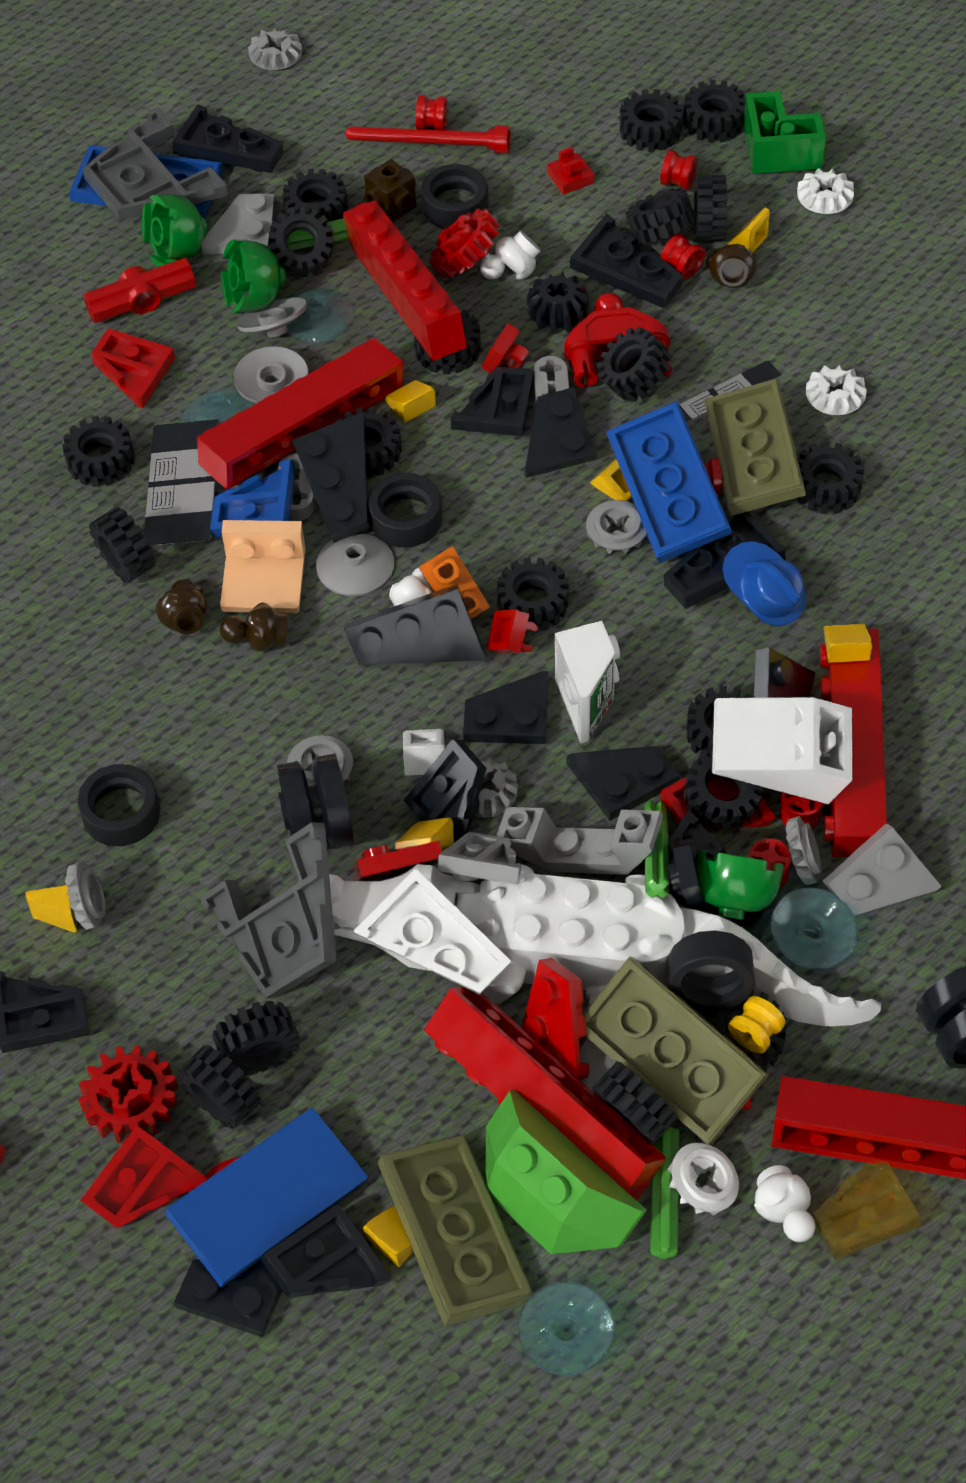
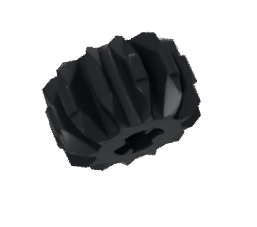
(557, 302)

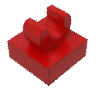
(570, 171)
(505, 352)
(509, 632)

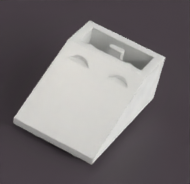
(784, 744)

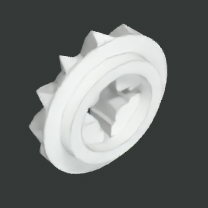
(825, 201)
(838, 401)
(722, 1183)

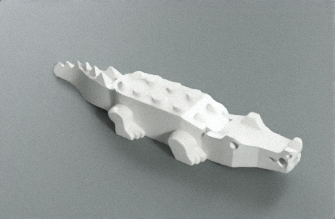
(592, 933)

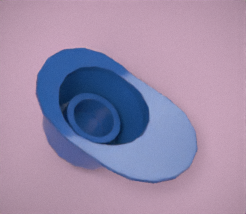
(765, 583)

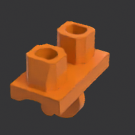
(447, 570)

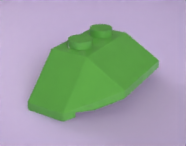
(552, 1184)

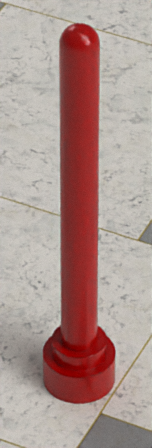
(495, 138)

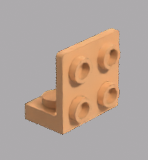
(262, 565)

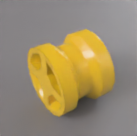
(756, 1024)

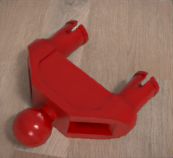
(599, 328)

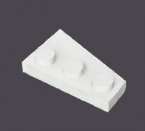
(434, 934)

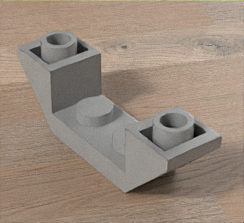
(581, 849)

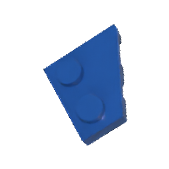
(256, 499)

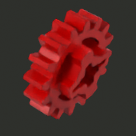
(464, 243)
(140, 1105)

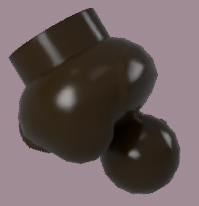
(732, 265)
(182, 607)
(262, 628)

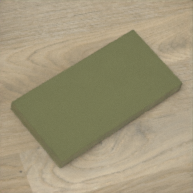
(754, 447)
(672, 1050)
(455, 1230)

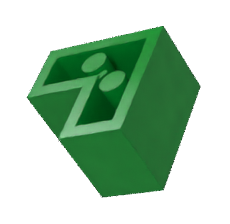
(780, 140)

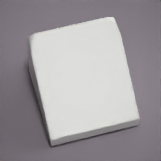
(421, 749)

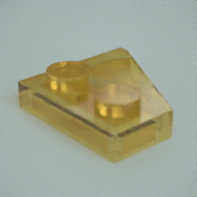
(866, 1211)

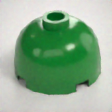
(174, 224)
(250, 269)
(737, 883)

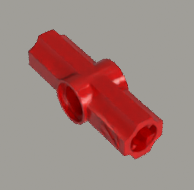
(139, 290)

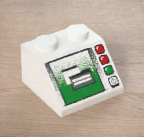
(586, 674)

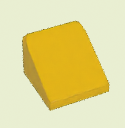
(754, 231)
(411, 400)
(612, 482)
(847, 643)
(428, 832)
(52, 907)
(389, 1236)

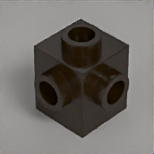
(391, 188)

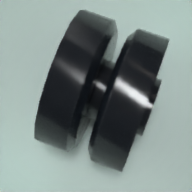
(316, 803)
(944, 1015)

